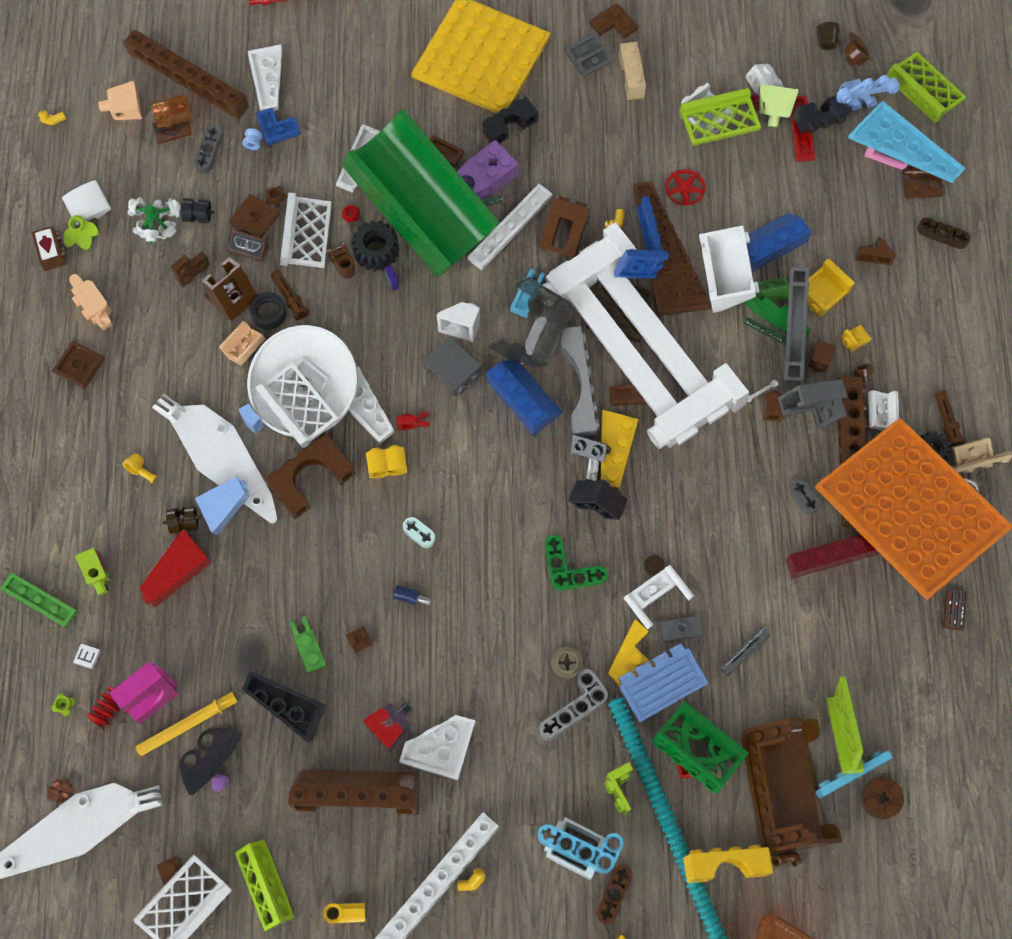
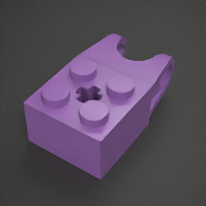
(489, 170)

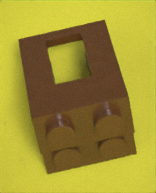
(574, 212)
(232, 293)

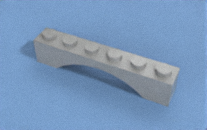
(572, 348)

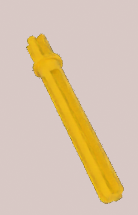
(186, 724)

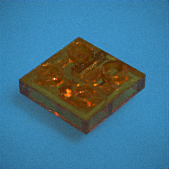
(171, 111)

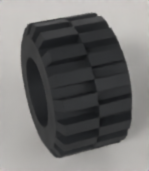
(372, 233)

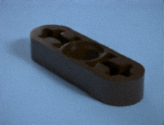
(942, 226)

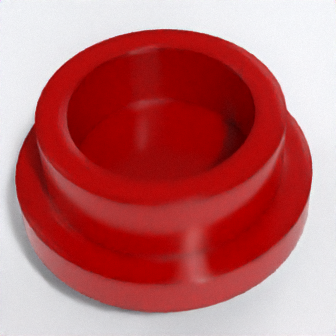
(350, 213)

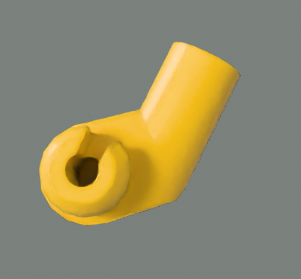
(51, 119)
(619, 218)
(474, 881)

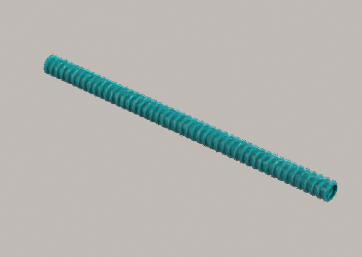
(665, 815)

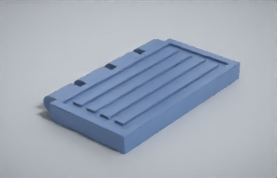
(663, 684)

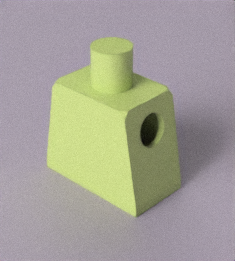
(776, 102)

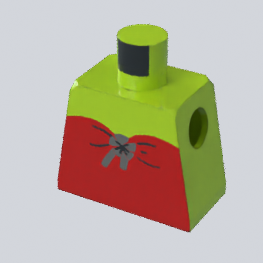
(91, 563)

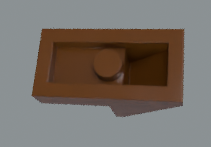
(880, 254)

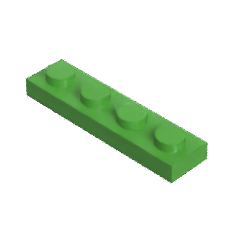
(39, 600)

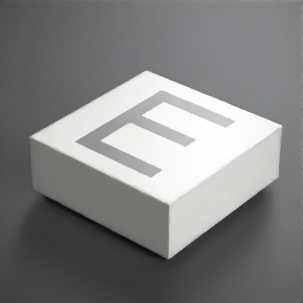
(87, 656)

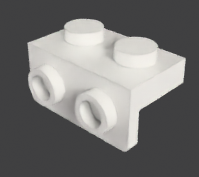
(764, 75)
(882, 409)

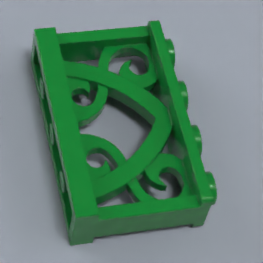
(698, 766)

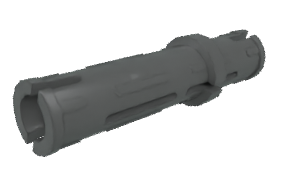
(752, 645)

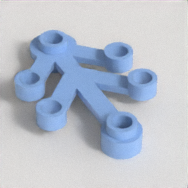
(868, 87)

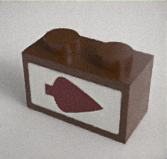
(48, 248)

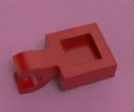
(409, 421)

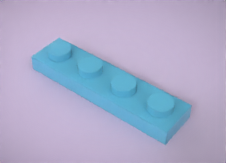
(828, 787)

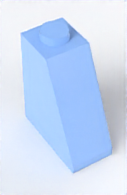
(222, 503)

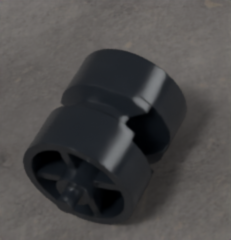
(201, 210)

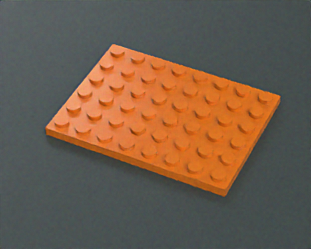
(913, 508)

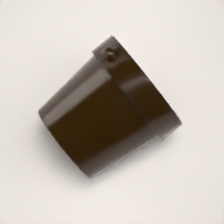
(828, 35)

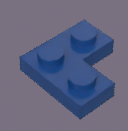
(276, 131)

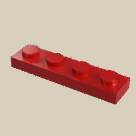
(802, 142)

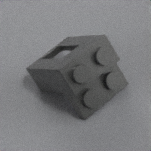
(821, 397)

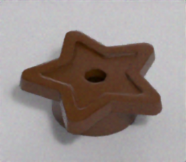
(275, 191)

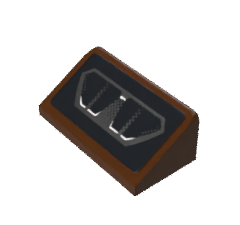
(247, 245)

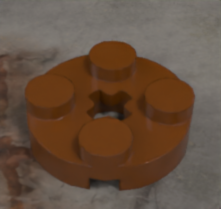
(891, 790)

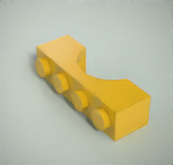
(751, 861)

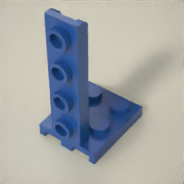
(643, 262)

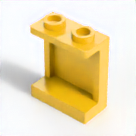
(827, 288)

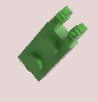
(308, 647)

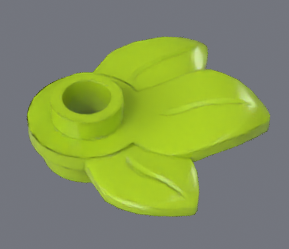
(80, 235)

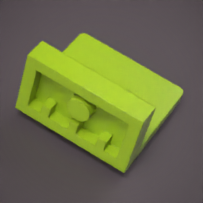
(619, 776)

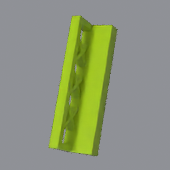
(267, 882)

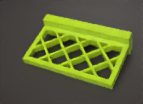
(918, 93)
(712, 105)
(845, 729)

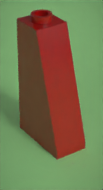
(173, 570)

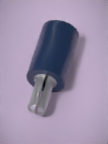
(410, 595)

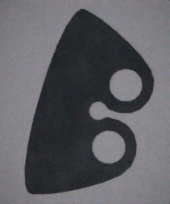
(205, 768)

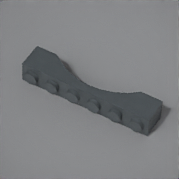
(796, 324)

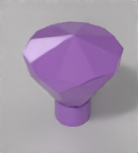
(219, 782)

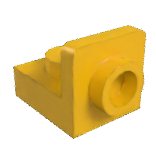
(855, 338)

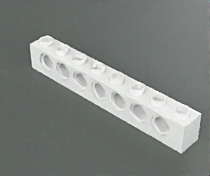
(440, 879)

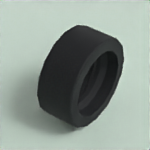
(266, 298)

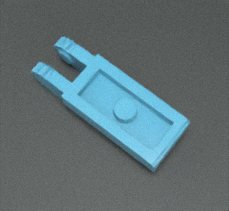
(520, 303)

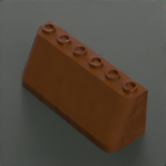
(354, 789)

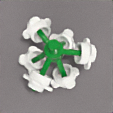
(154, 213)

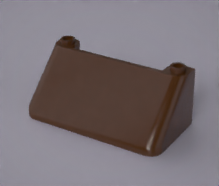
(786, 785)

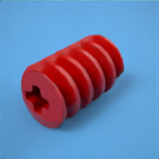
(104, 710)

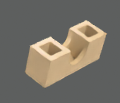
(633, 71)

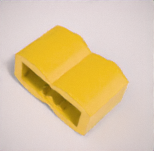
(386, 462)

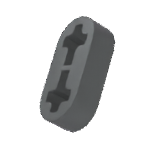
(808, 494)

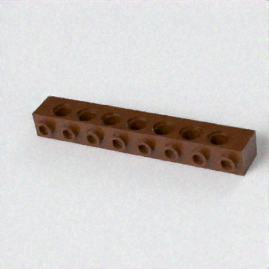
(186, 74)
(854, 387)

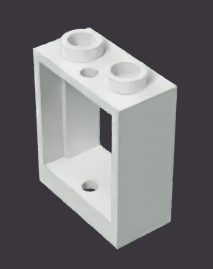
(588, 873)

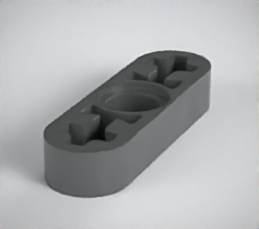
(209, 156)

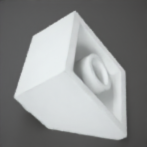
(460, 321)

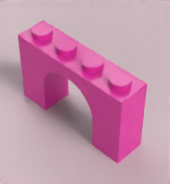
(145, 692)

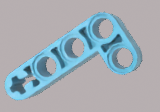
(578, 844)

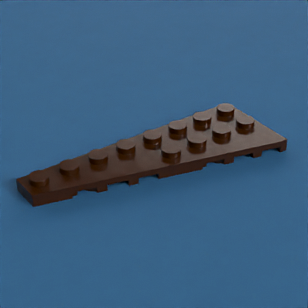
(677, 283)

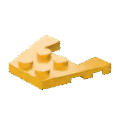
(629, 656)

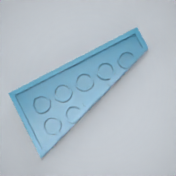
(896, 137)

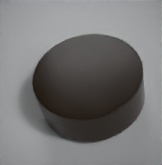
(653, 565)

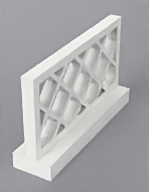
(289, 231)
(282, 411)
(199, 912)

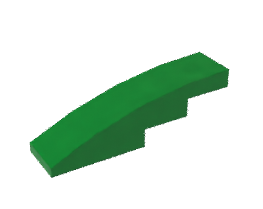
(771, 313)

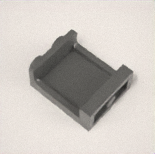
(453, 366)

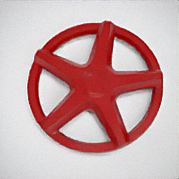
(685, 187)

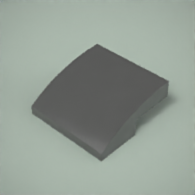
(588, 55)

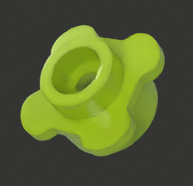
(57, 707)

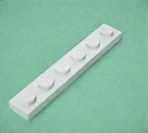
(510, 227)

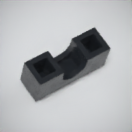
(520, 112)
(810, 118)

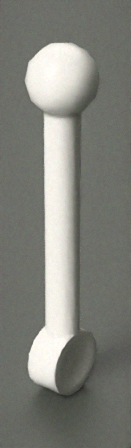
(774, 384)

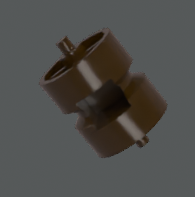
(182, 519)

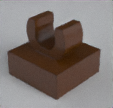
(359, 639)

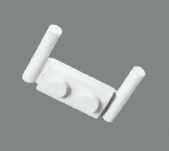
(653, 590)

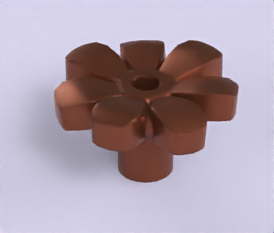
(59, 790)

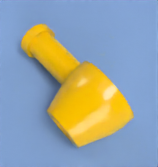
(134, 465)

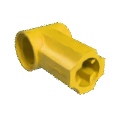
(347, 913)

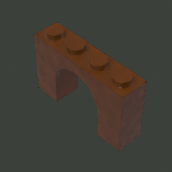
(322, 453)

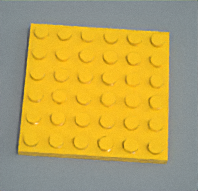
(481, 55)

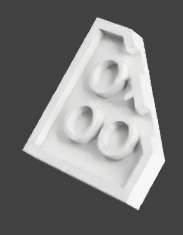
(440, 748)

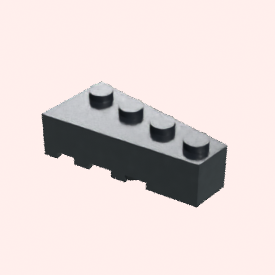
(290, 707)

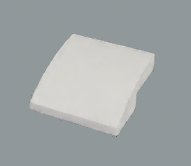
(87, 201)

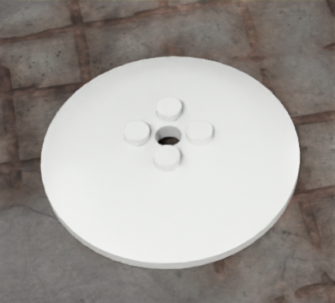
(320, 358)

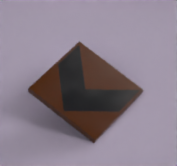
(171, 132)

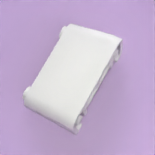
(728, 267)

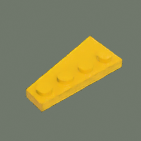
(618, 433)

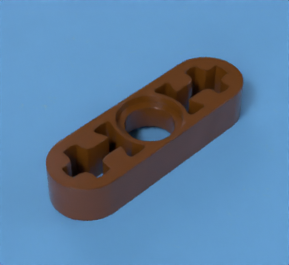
(602, 906)

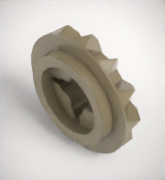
(573, 656)

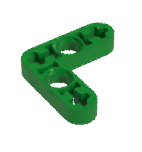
(562, 571)

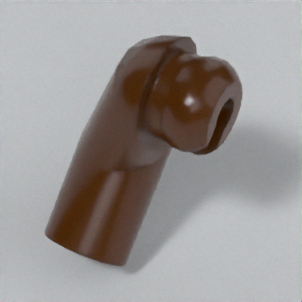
(783, 858)

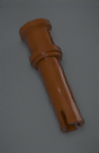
(292, 300)
(950, 426)

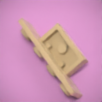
(977, 454)

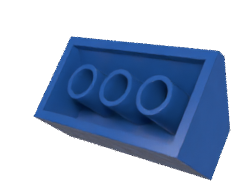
(776, 239)
(523, 395)

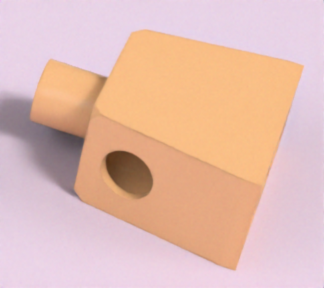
(122, 102)

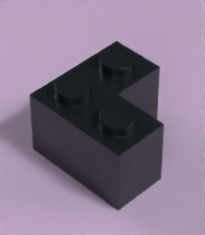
(598, 497)

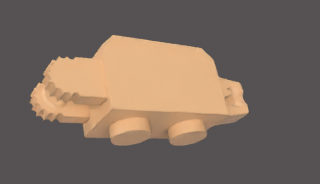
(92, 302)

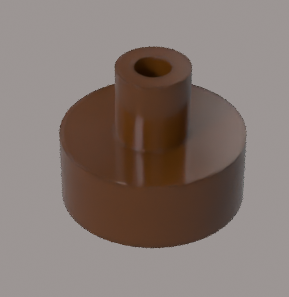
(863, 371)

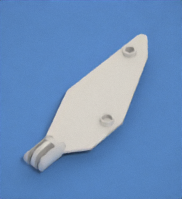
(218, 451)
(76, 827)

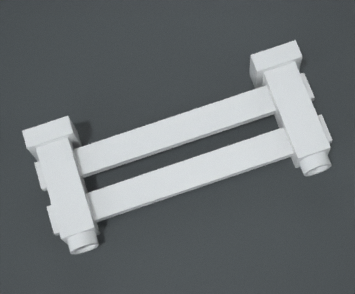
(705, 400)

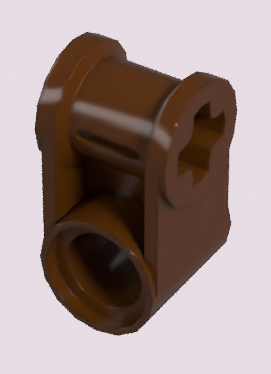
(341, 257)

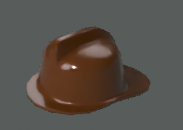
(856, 51)

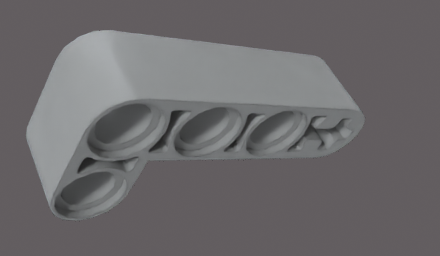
(570, 709)

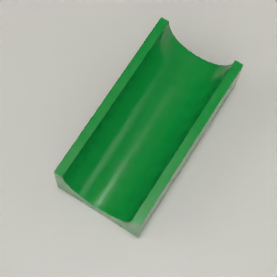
(420, 193)

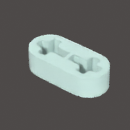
(416, 535)

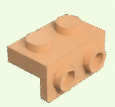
(241, 343)

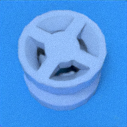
(252, 139)

